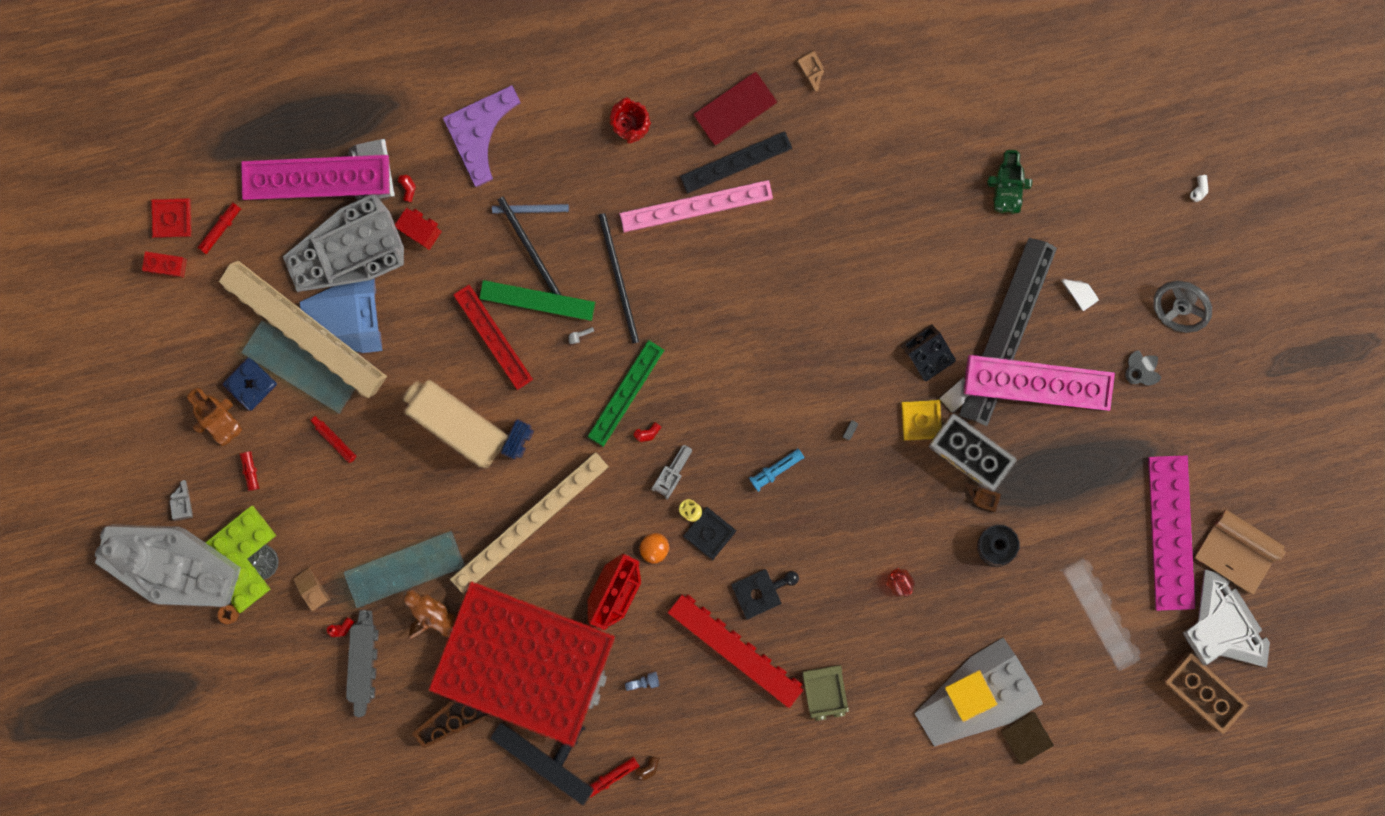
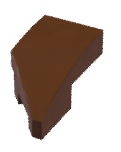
(984, 498)

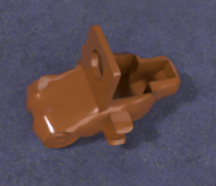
(214, 416)
(428, 614)

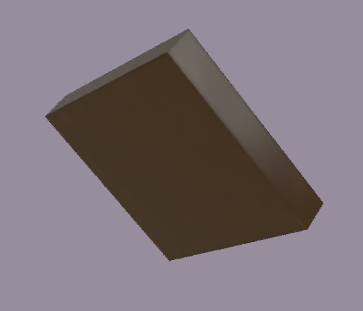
(1027, 738)

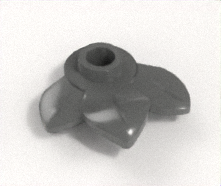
(1144, 367)

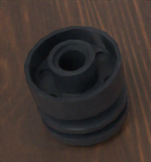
(1006, 537)

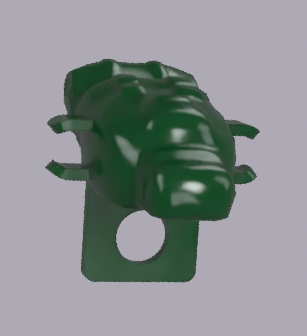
(1009, 184)

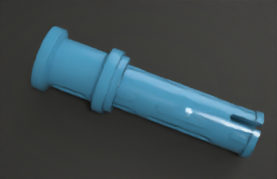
(769, 474)

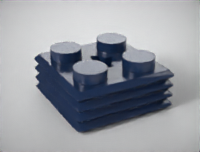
(237, 384)
(516, 439)

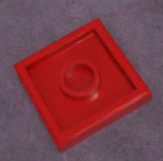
(171, 218)

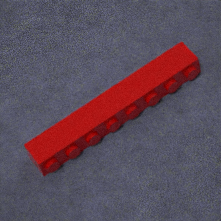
(735, 651)

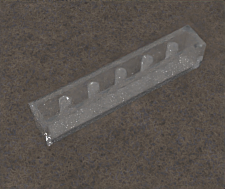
(1102, 617)

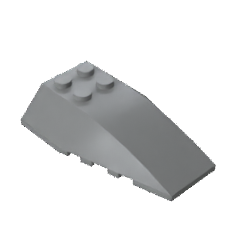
(1007, 683)

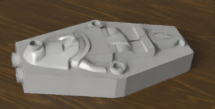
(167, 565)

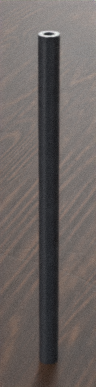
(527, 244)
(618, 278)

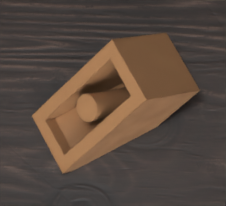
(311, 589)

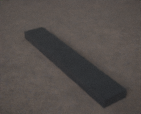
(736, 162)
(542, 763)

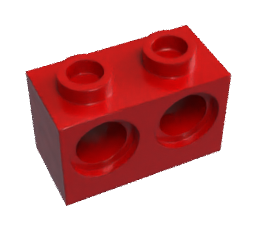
(164, 264)

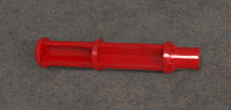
(334, 440)

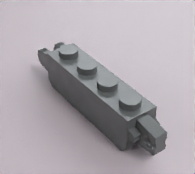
(361, 662)

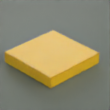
(921, 419)
(971, 695)

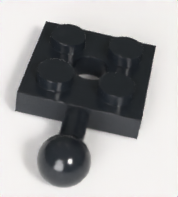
(762, 581)

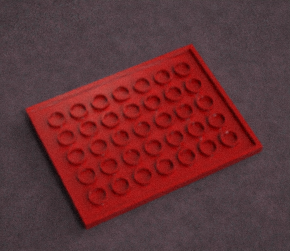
(522, 663)

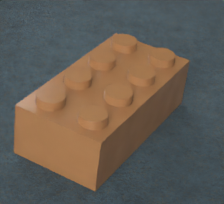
(1205, 693)

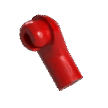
(409, 186)
(340, 630)

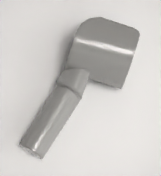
(574, 337)

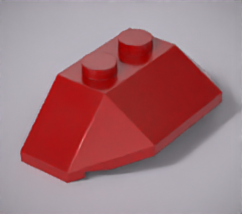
(614, 591)

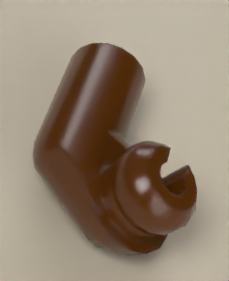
(649, 771)

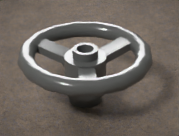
(1183, 305)

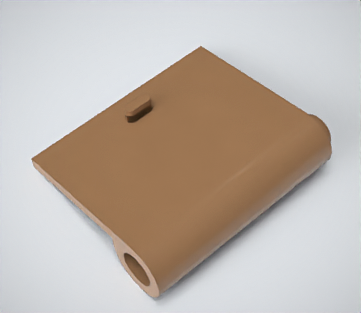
(1240, 548)

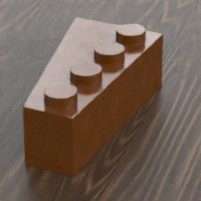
(448, 721)

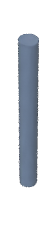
(533, 208)

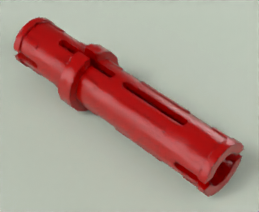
(215, 233)
(614, 775)

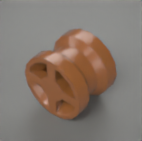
(231, 612)

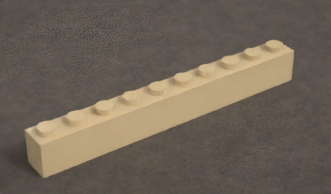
(302, 329)
(530, 522)

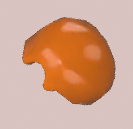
(654, 548)

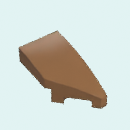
(812, 68)

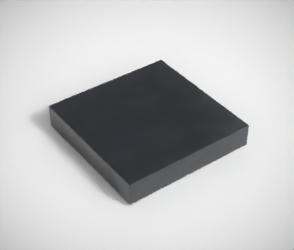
(710, 533)

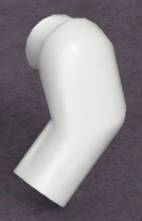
(1202, 189)

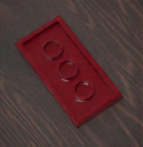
(735, 108)

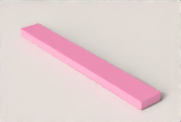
(696, 206)

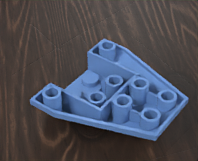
(348, 314)

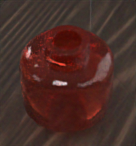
(901, 582)

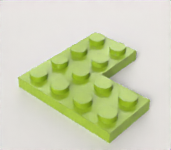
(238, 543)

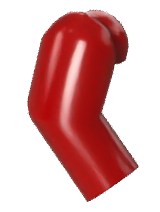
(647, 435)

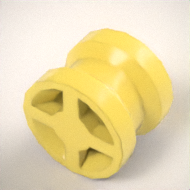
(686, 508)

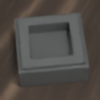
(850, 430)

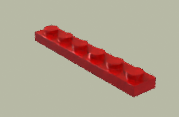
(493, 337)

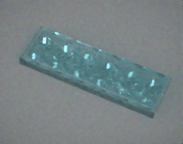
(297, 366)
(404, 569)

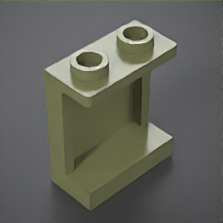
(825, 692)

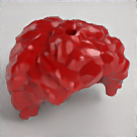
(633, 118)

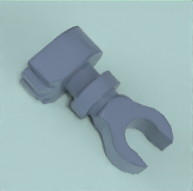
(652, 680)

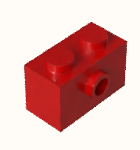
(417, 228)

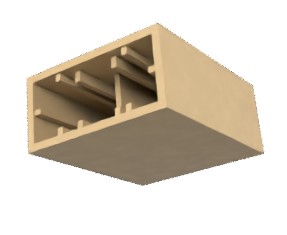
(455, 422)

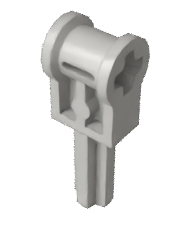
(670, 476)

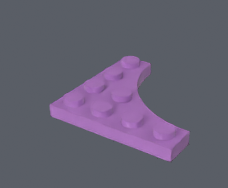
(473, 129)

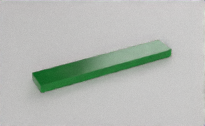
(537, 300)
(626, 393)

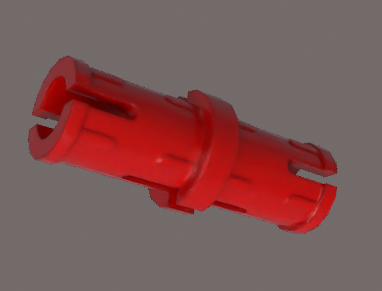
(249, 471)

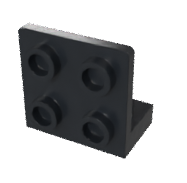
(929, 352)

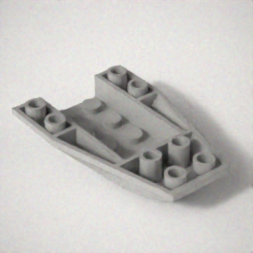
(347, 248)

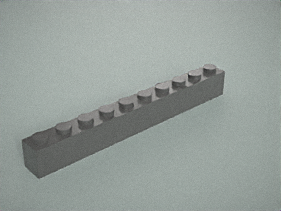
(1012, 319)

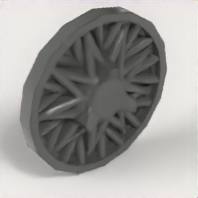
(265, 561)

